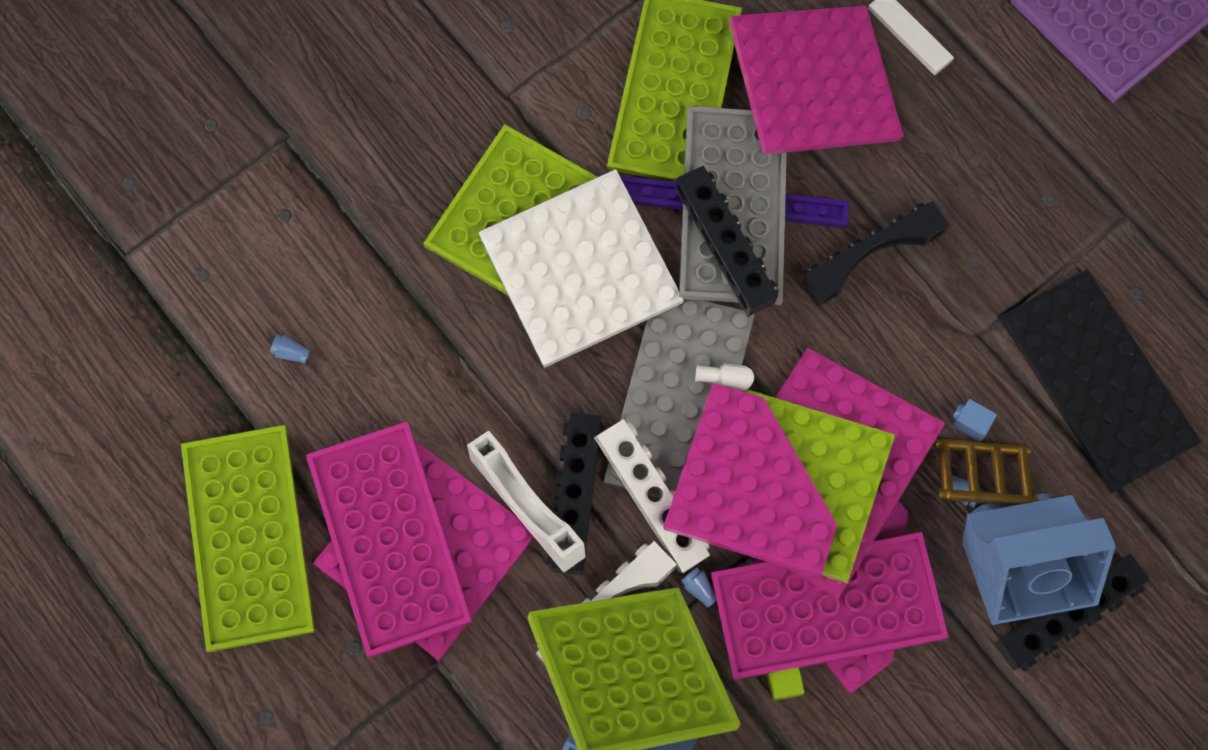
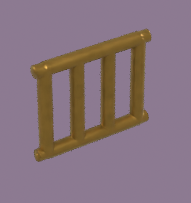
(974, 494)

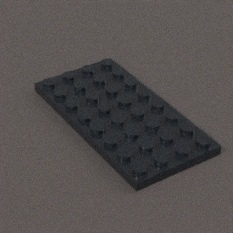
(1100, 381)

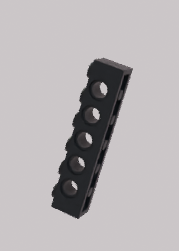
(751, 298)
(577, 426)
(1013, 645)

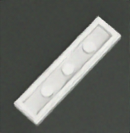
(911, 34)

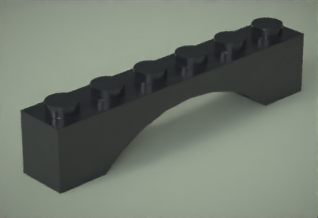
(917, 228)

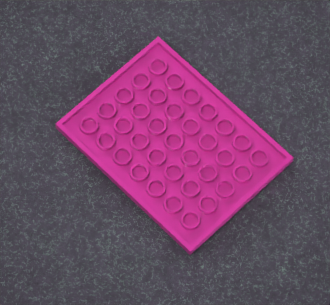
(841, 393)

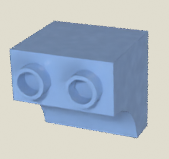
(1037, 557)

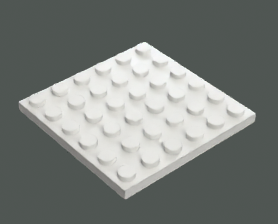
(580, 268)

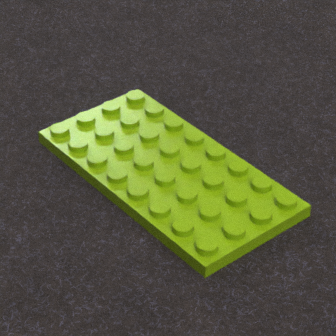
(676, 63)
(247, 539)

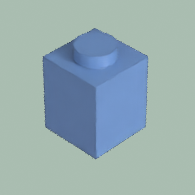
(973, 420)

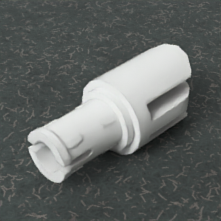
(728, 375)

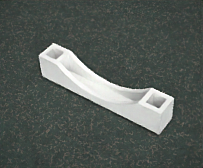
(547, 528)
(645, 571)

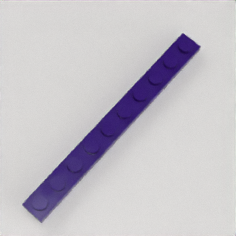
(797, 208)

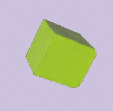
(785, 684)

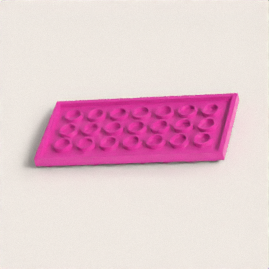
(388, 539)
(785, 622)

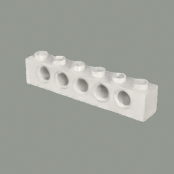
(652, 511)

